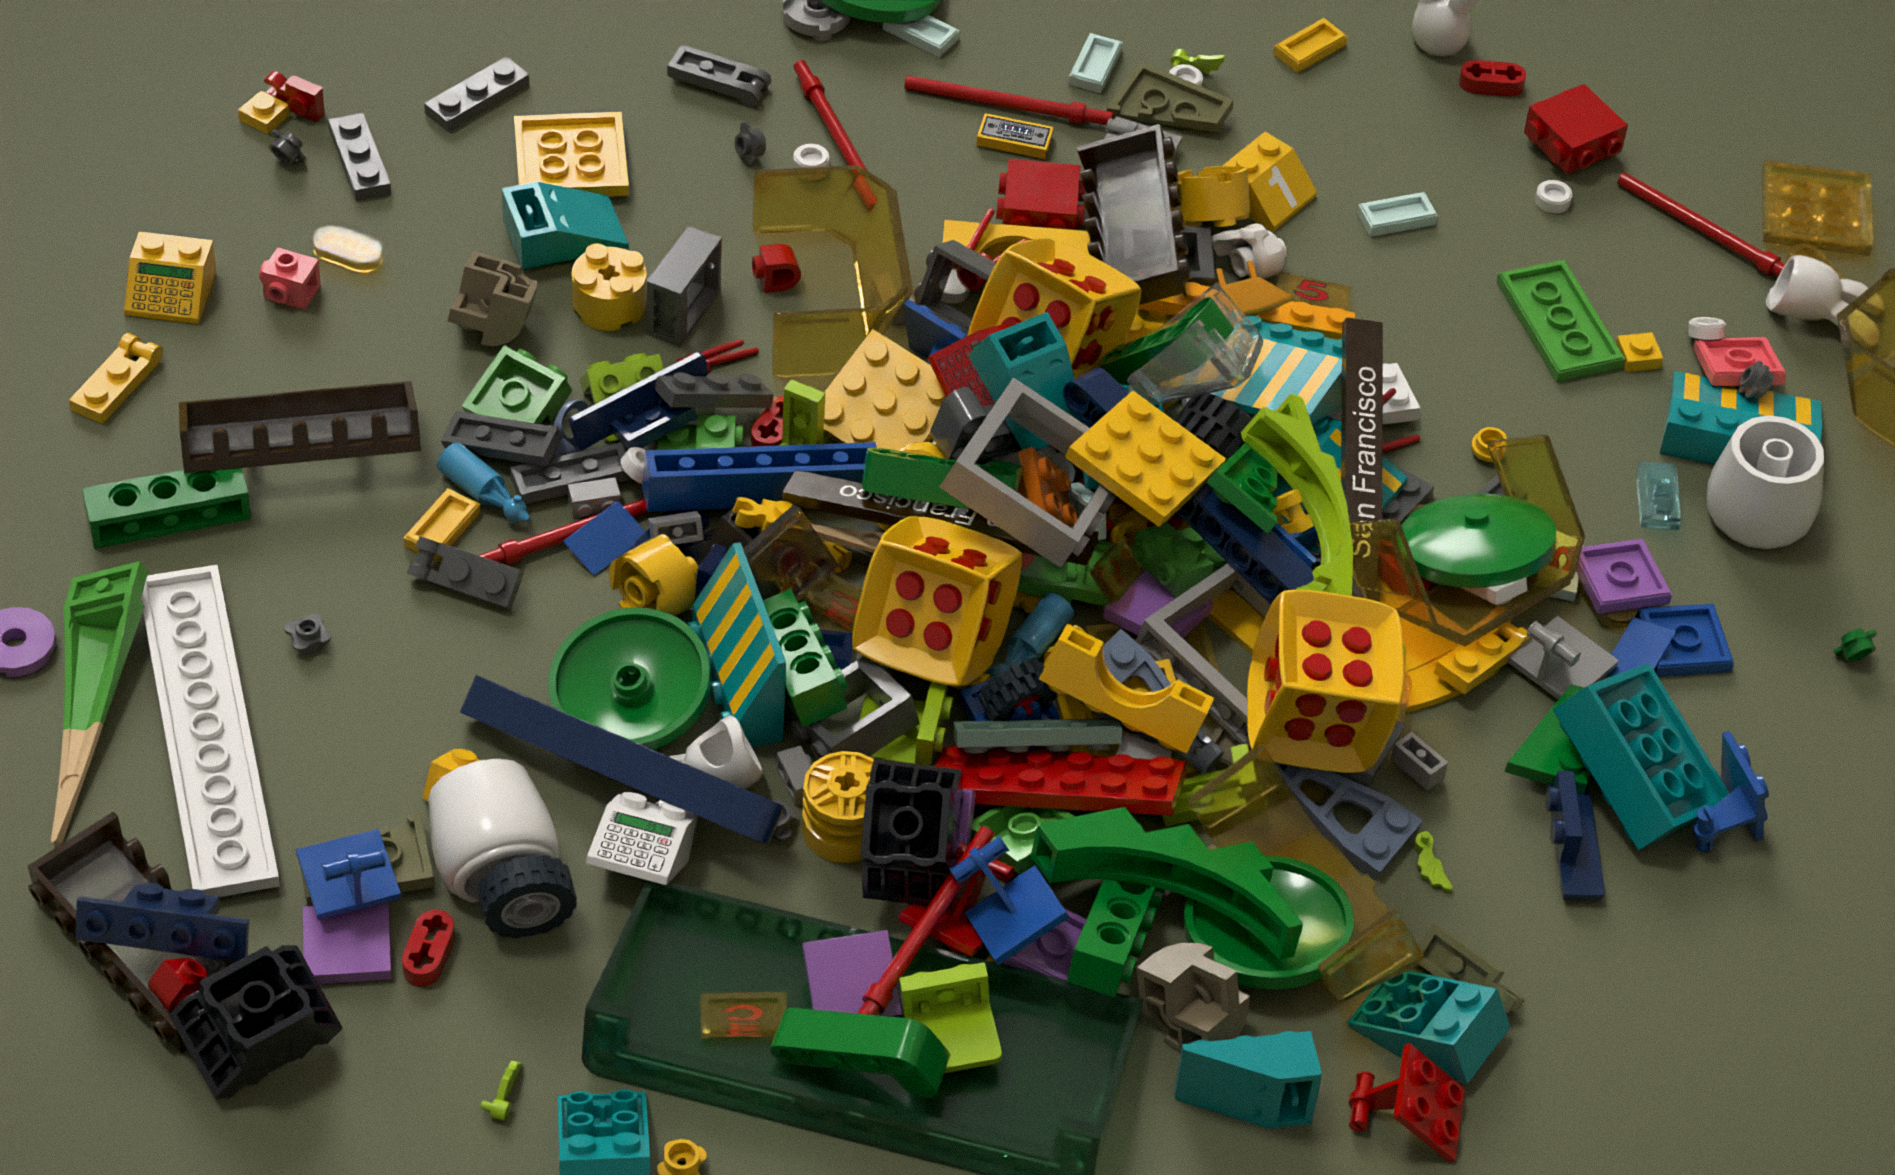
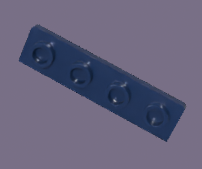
(638, 412)
(1574, 839)
(164, 922)

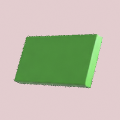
(1560, 320)

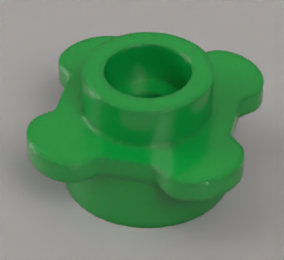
(1856, 644)

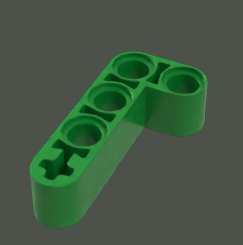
(1136, 353)
(920, 475)
(863, 1045)

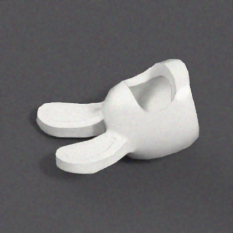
(1442, 25)
(1811, 290)
(724, 754)

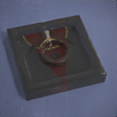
(789, 556)

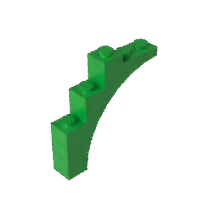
(1173, 859)

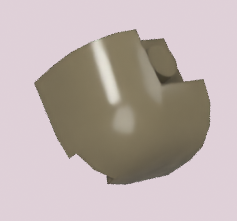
(493, 299)
(1191, 995)

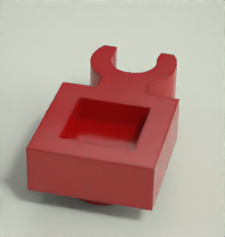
(301, 95)

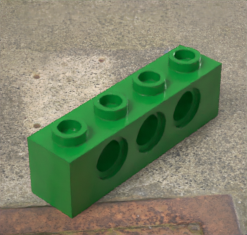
(164, 505)
(810, 680)
(1114, 935)

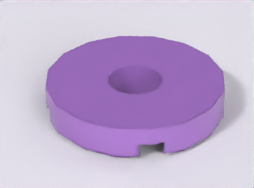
(37, 645)

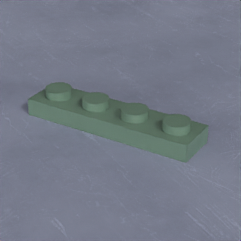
(1021, 734)

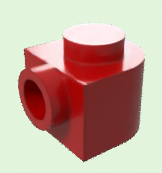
(776, 267)
(176, 980)

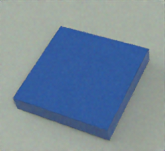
(1698, 641)

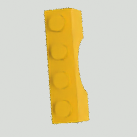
(1000, 236)
(1081, 671)

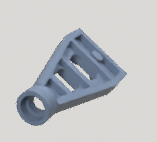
(1128, 660)
(1381, 837)

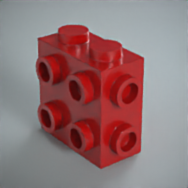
(1575, 128)
(1041, 195)

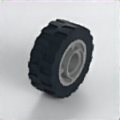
(527, 896)

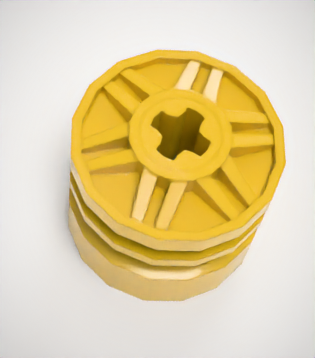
(836, 805)

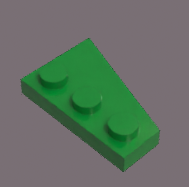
(1249, 485)
(1549, 751)

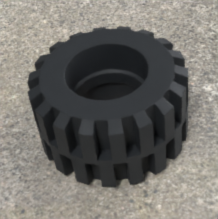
(1215, 422)

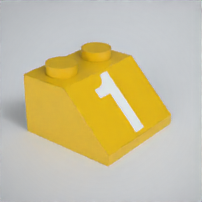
(1275, 180)

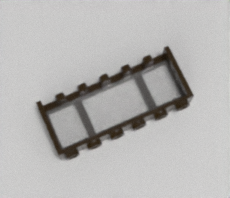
(1135, 210)
(298, 426)
(107, 867)

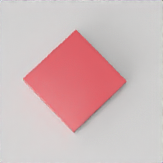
(1729, 357)

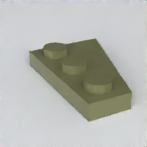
(1168, 100)
(407, 854)

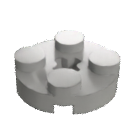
(805, 19)

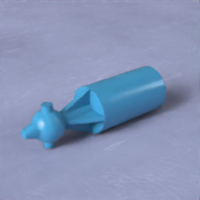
(480, 481)
(1037, 631)

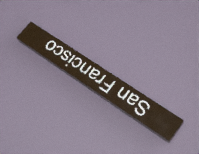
(1362, 421)
(850, 500)

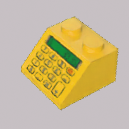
(169, 277)

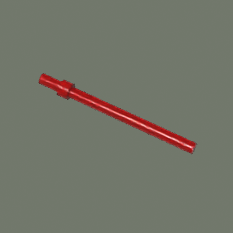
(814, 91)
(1075, 113)
(1766, 261)
(512, 551)
(880, 993)

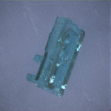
(1658, 495)

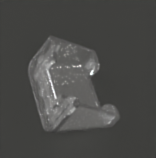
(1200, 360)

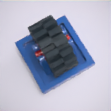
(1011, 696)

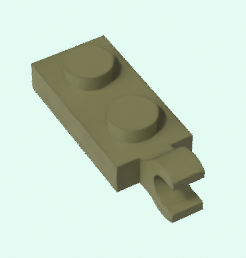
(1455, 960)

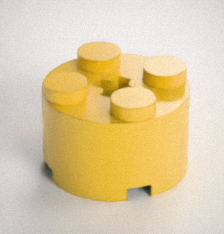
(1214, 195)
(609, 287)
(655, 577)

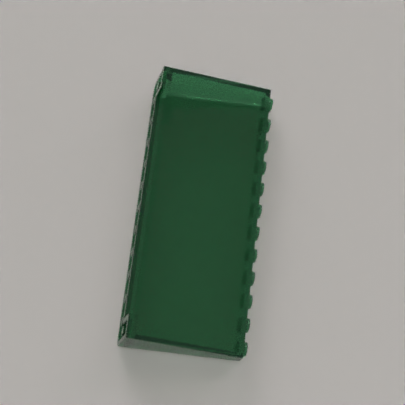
(1027, 1115)

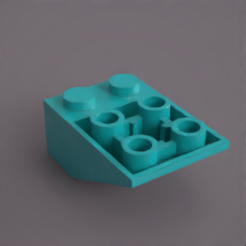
(557, 222)
(1034, 356)
(1441, 1017)
(1253, 1078)
(603, 1133)

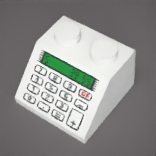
(643, 838)

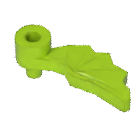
(1202, 62)
(1430, 866)
(500, 1107)

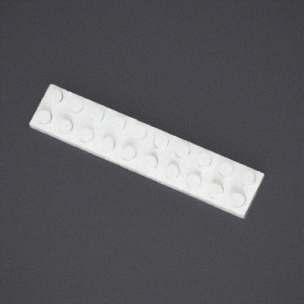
(207, 733)

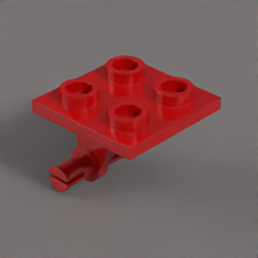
(954, 926)
(1422, 1101)

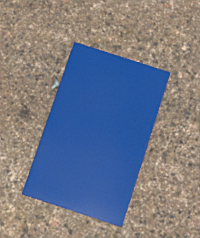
(605, 538)
(1640, 645)

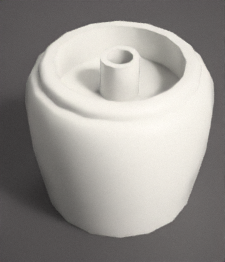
(1767, 483)
(486, 818)

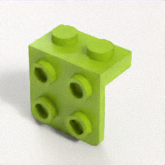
(608, 379)
(925, 739)
(957, 1011)

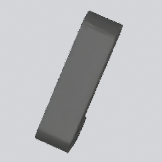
(958, 422)

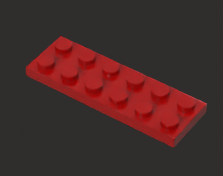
(1069, 780)

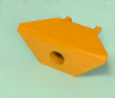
(1255, 294)

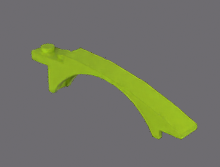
(1292, 447)

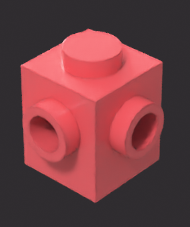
(290, 278)

